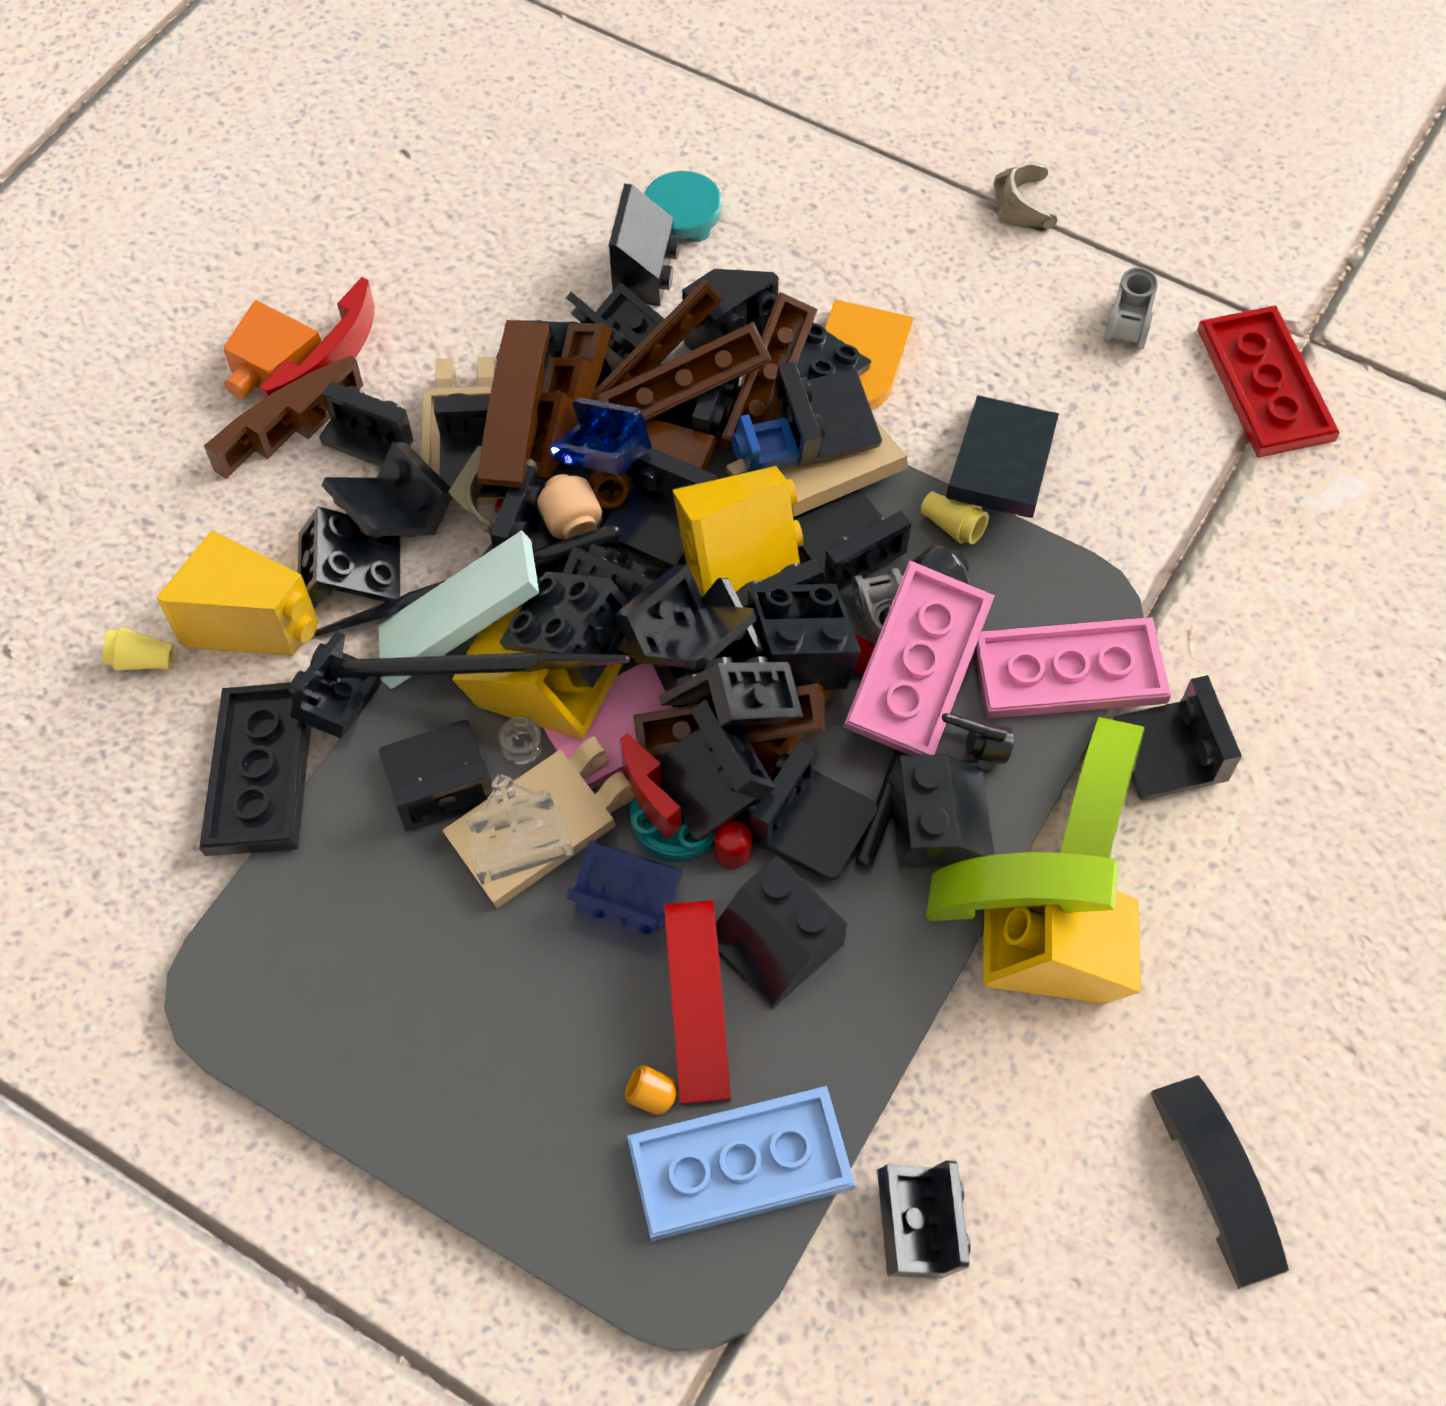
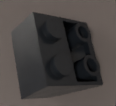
(745, 301)
(807, 630)

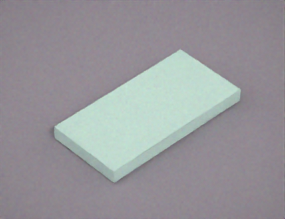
(461, 605)

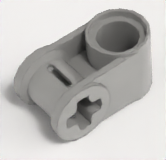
(1133, 306)
(873, 599)

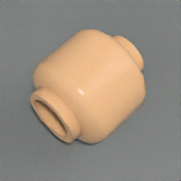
(568, 506)

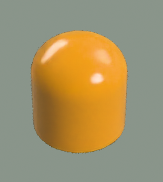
(651, 1090)

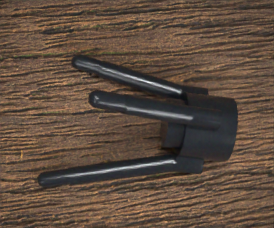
(985, 741)

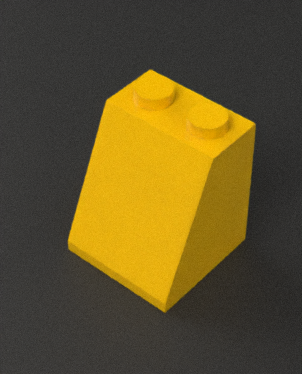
(738, 527)
(237, 601)
(544, 695)
(1064, 953)

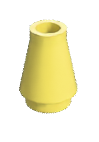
(958, 519)
(135, 651)

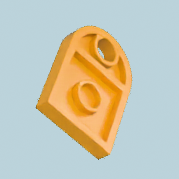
(876, 335)

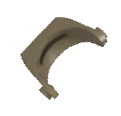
(1010, 203)
(466, 489)

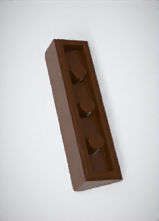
(664, 336)
(784, 338)
(692, 373)
(665, 728)

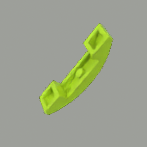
(1102, 788)
(1023, 880)

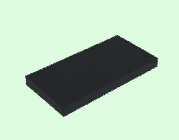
(1003, 456)
(255, 773)

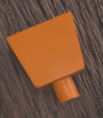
(261, 346)

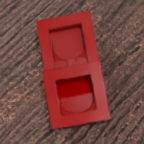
(645, 777)

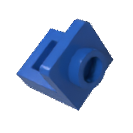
(764, 444)

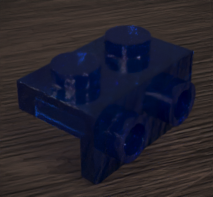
(605, 438)
(624, 886)

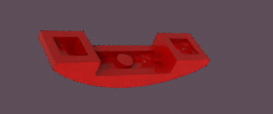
(344, 340)
(697, 1003)

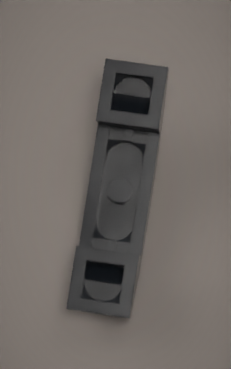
(1225, 1179)

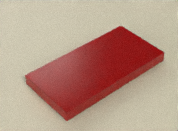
(1267, 381)

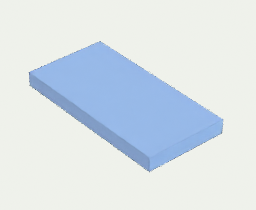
(740, 1163)

